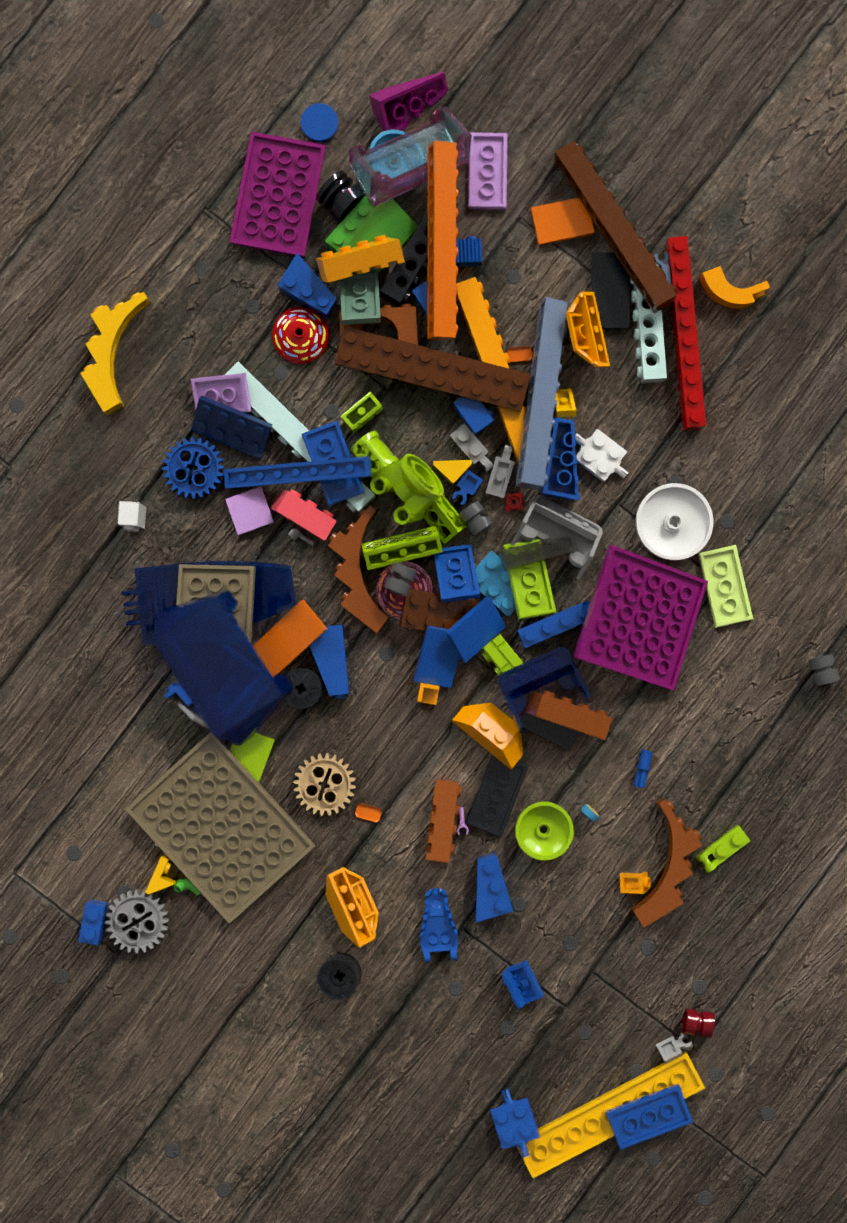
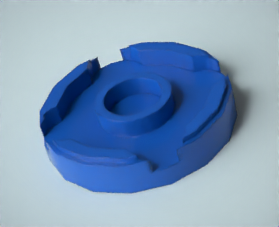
(319, 122)

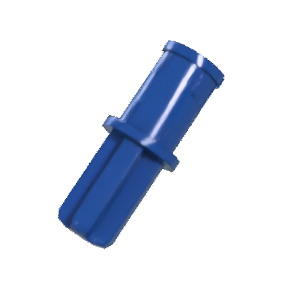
(643, 768)

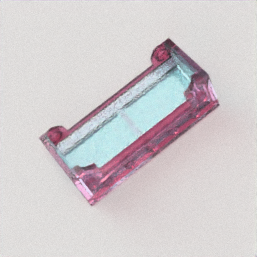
(403, 161)

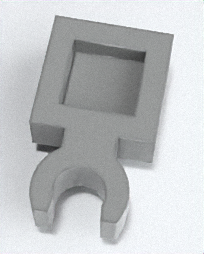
(671, 1049)

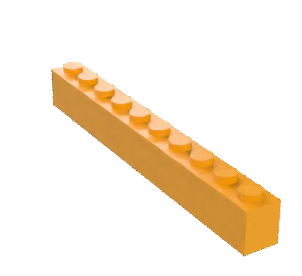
(489, 349)

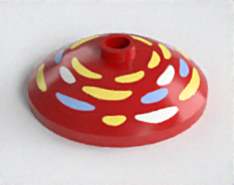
(304, 347)

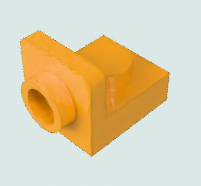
(634, 883)

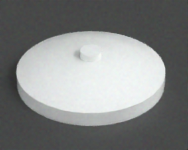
(674, 521)

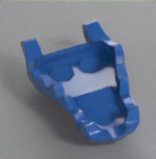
(438, 928)

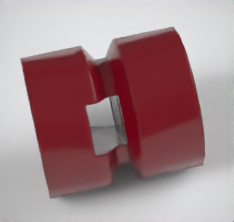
(698, 1023)

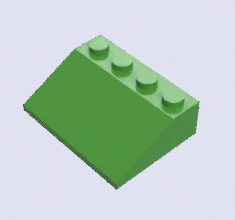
(369, 222)

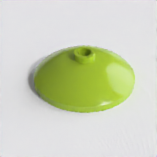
(553, 841)

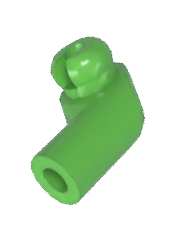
(185, 884)

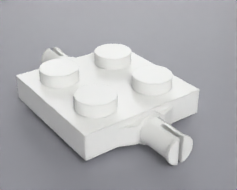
(600, 455)

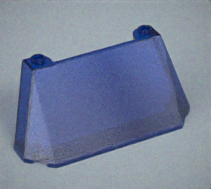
(218, 666)

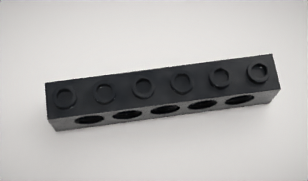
(402, 294)

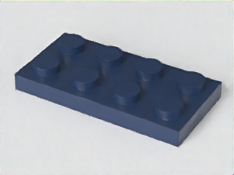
(231, 427)

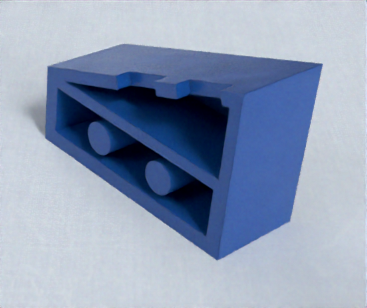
(307, 289)
(491, 890)

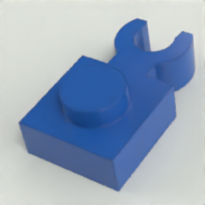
(468, 485)

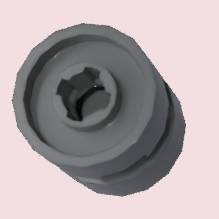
(475, 518)
(400, 579)
(824, 669)

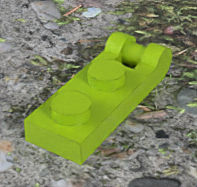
(723, 848)

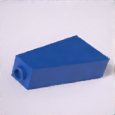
(331, 660)

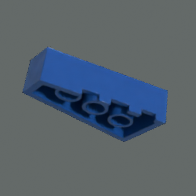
(562, 468)

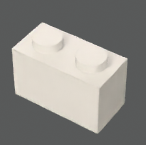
(131, 516)

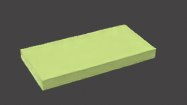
(725, 586)

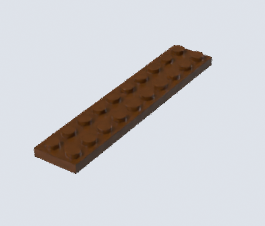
(432, 369)

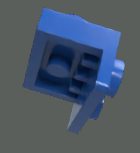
(177, 688)
(521, 984)

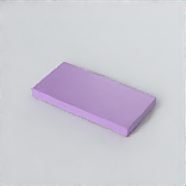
(488, 171)

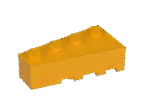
(359, 258)

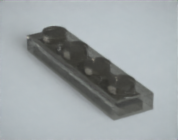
(538, 551)

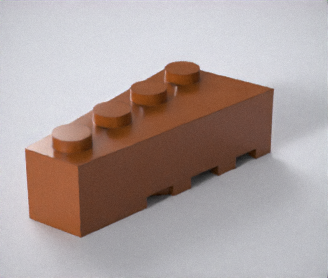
(567, 714)
(442, 820)

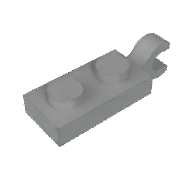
(471, 446)
(500, 474)

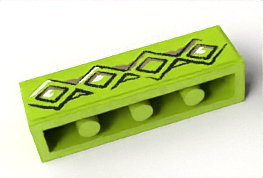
(402, 547)

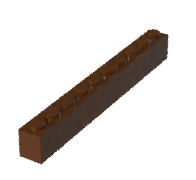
(615, 227)

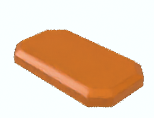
(519, 354)
(368, 812)

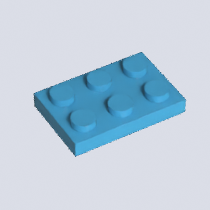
(495, 583)

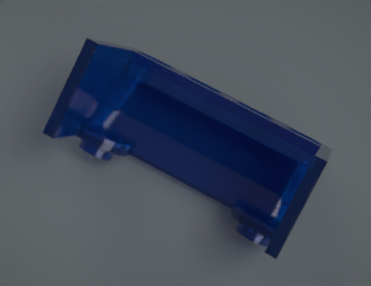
(536, 673)

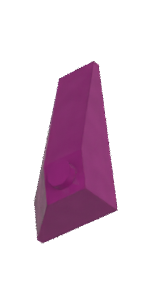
(401, 103)

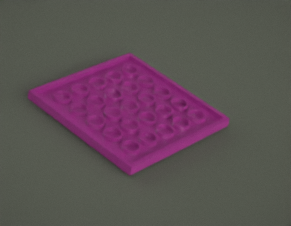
(640, 618)

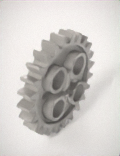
(146, 936)

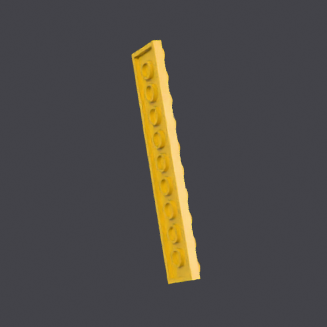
(590, 1124)

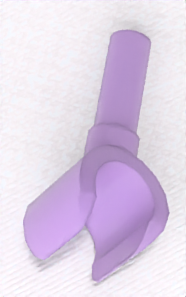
(462, 822)

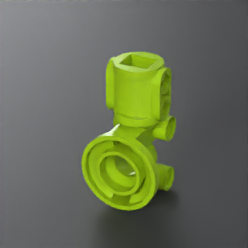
(408, 477)

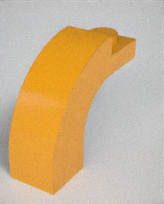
(727, 295)

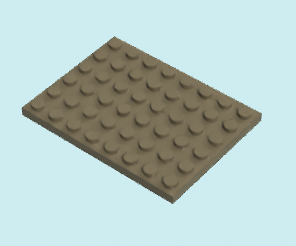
(220, 827)

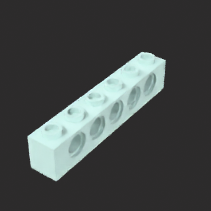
(648, 373)

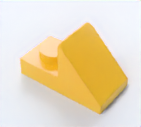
(565, 404)
(158, 879)

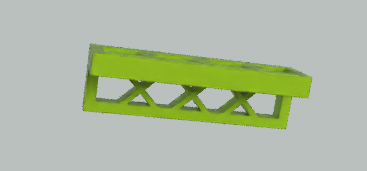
(447, 517)

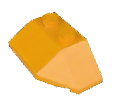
(586, 330)
(492, 730)
(352, 905)

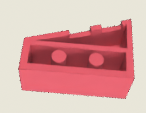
(304, 513)

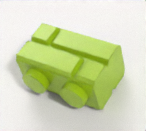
(361, 412)
(501, 655)

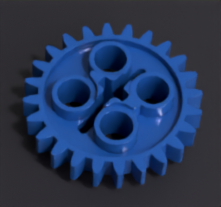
(176, 464)

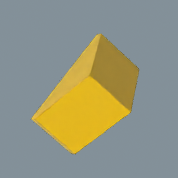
(452, 470)

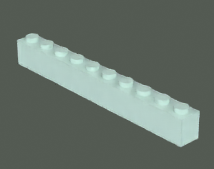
(288, 427)

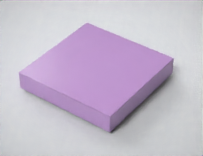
(249, 511)

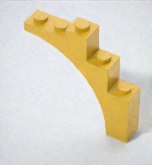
(103, 349)

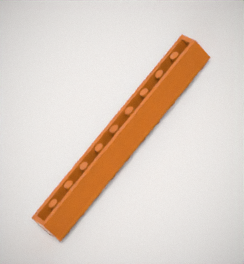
(442, 241)

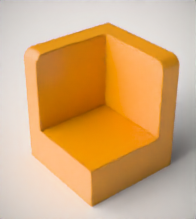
(428, 693)

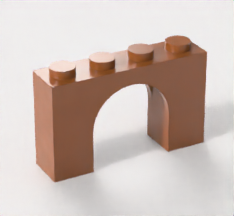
(401, 318)

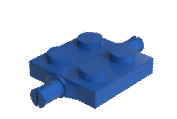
(515, 1123)

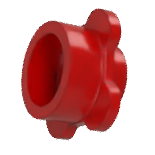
(509, 498)

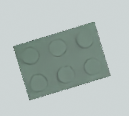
(360, 299)

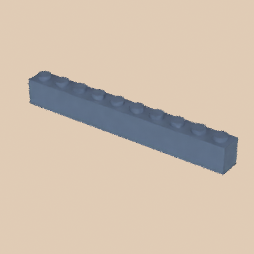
(541, 394)

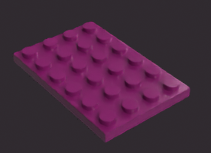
(277, 194)

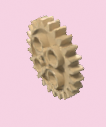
(341, 790)

